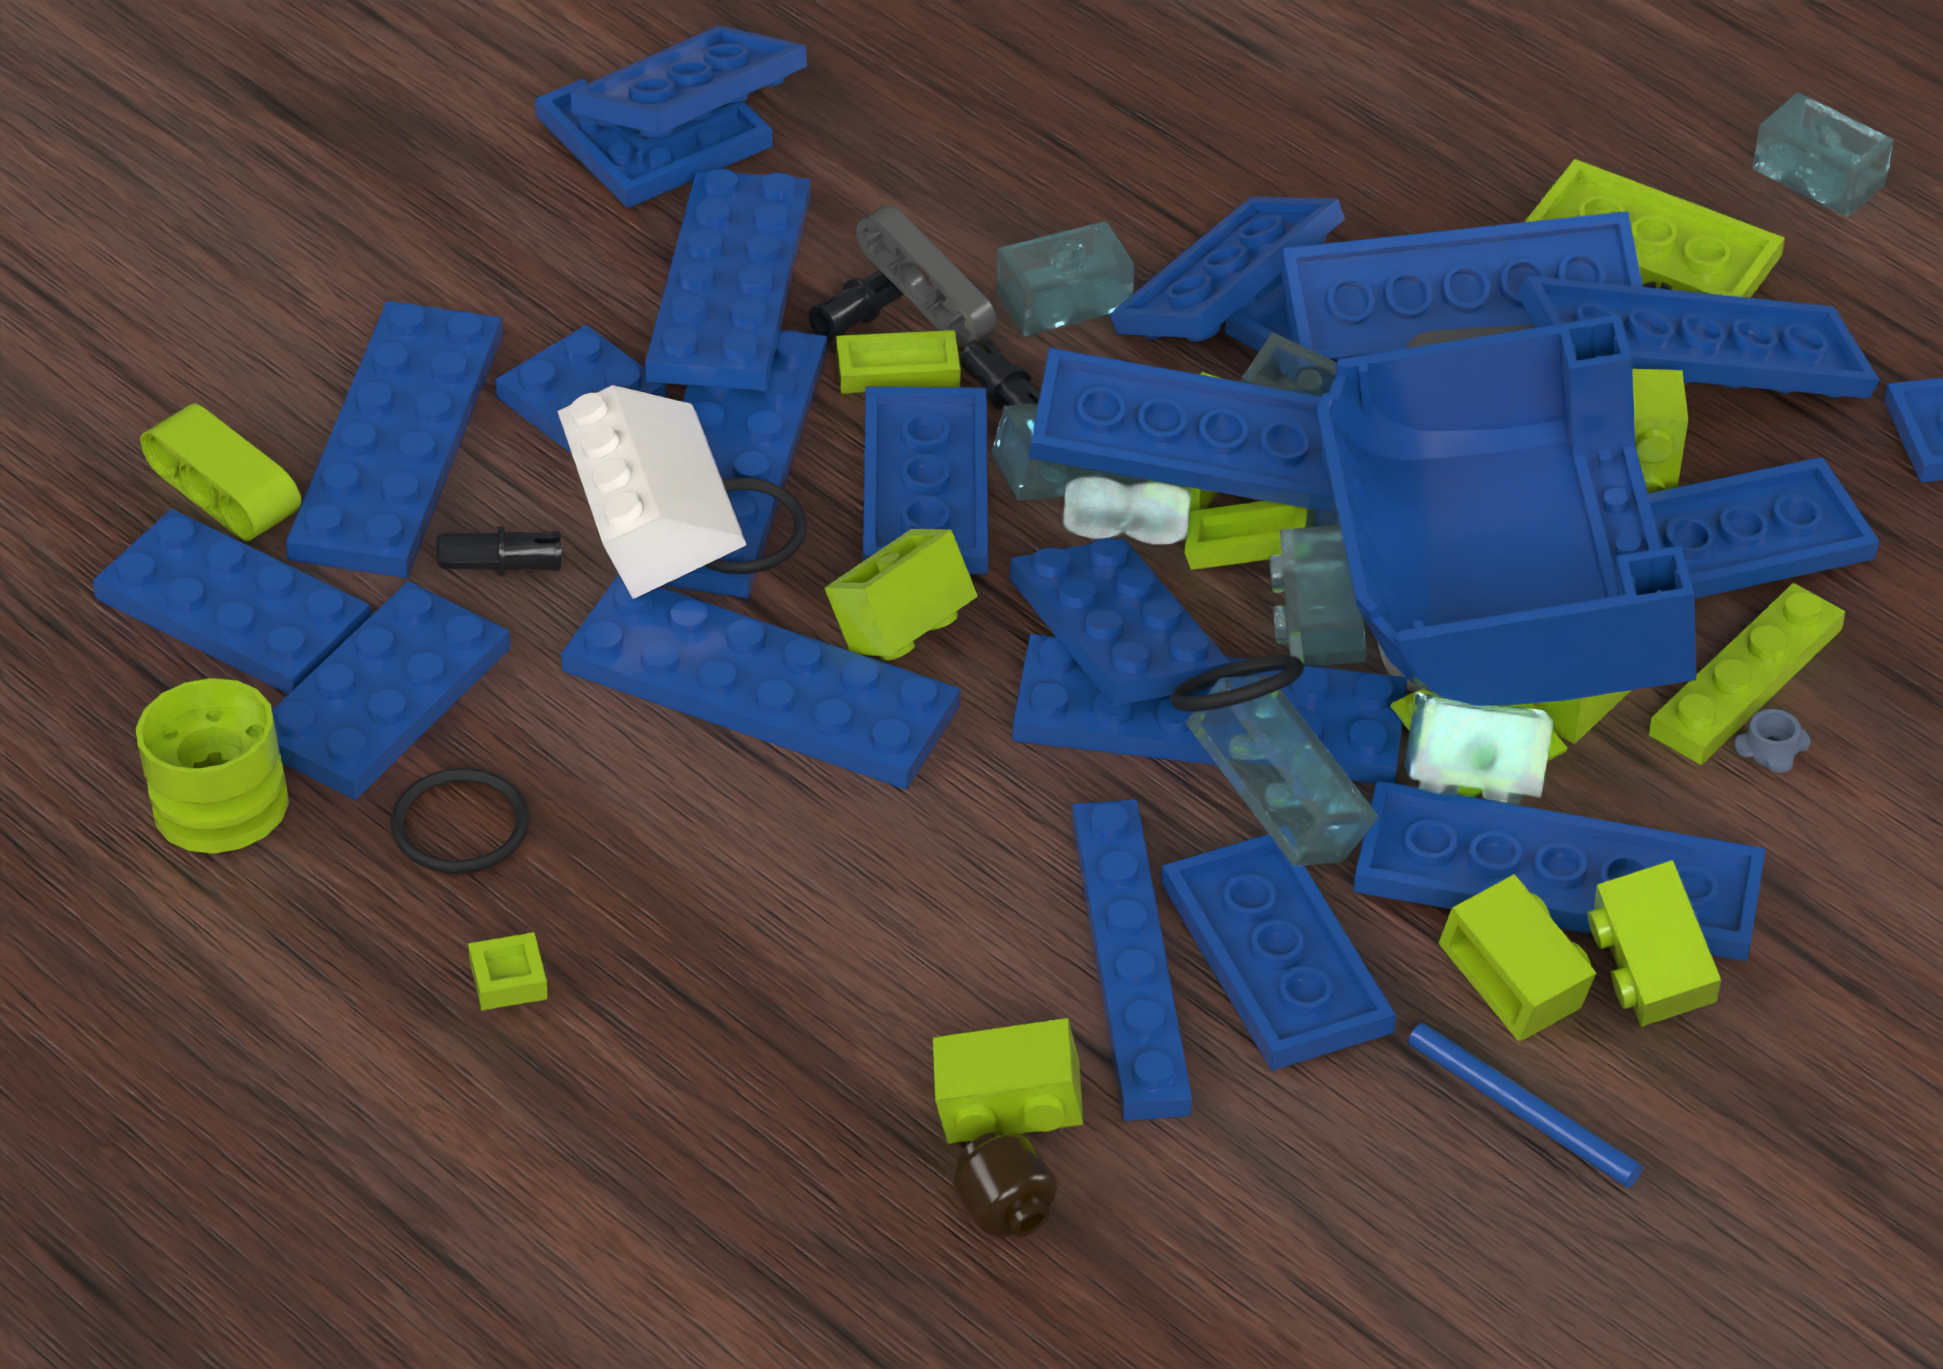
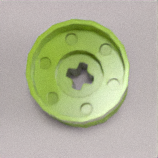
(212, 765)

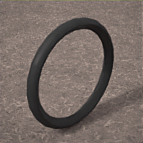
(787, 550)
(1291, 667)
(462, 866)

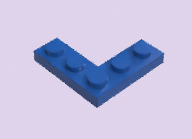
(647, 167)

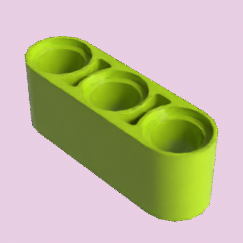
(220, 472)

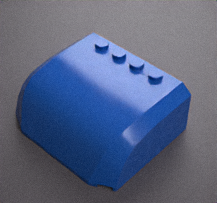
(1506, 517)

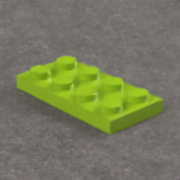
(1672, 237)

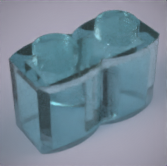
(1109, 504)

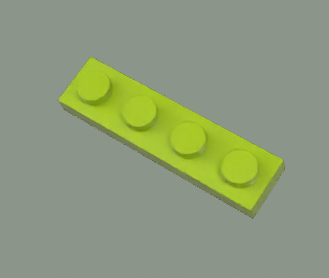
(1746, 673)

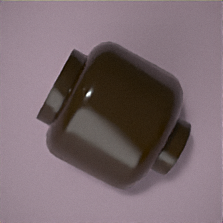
(1004, 1184)

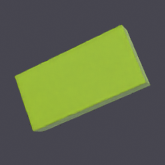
(898, 360)
(1240, 532)

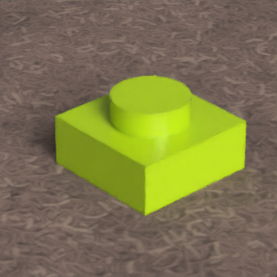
(508, 971)

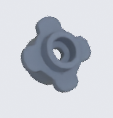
(1773, 740)

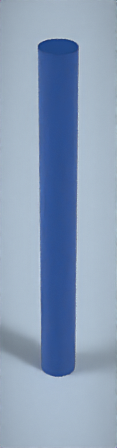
(1525, 1105)

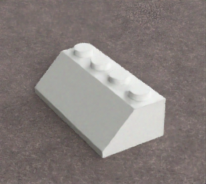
(650, 485)

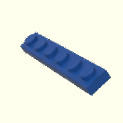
(1131, 961)

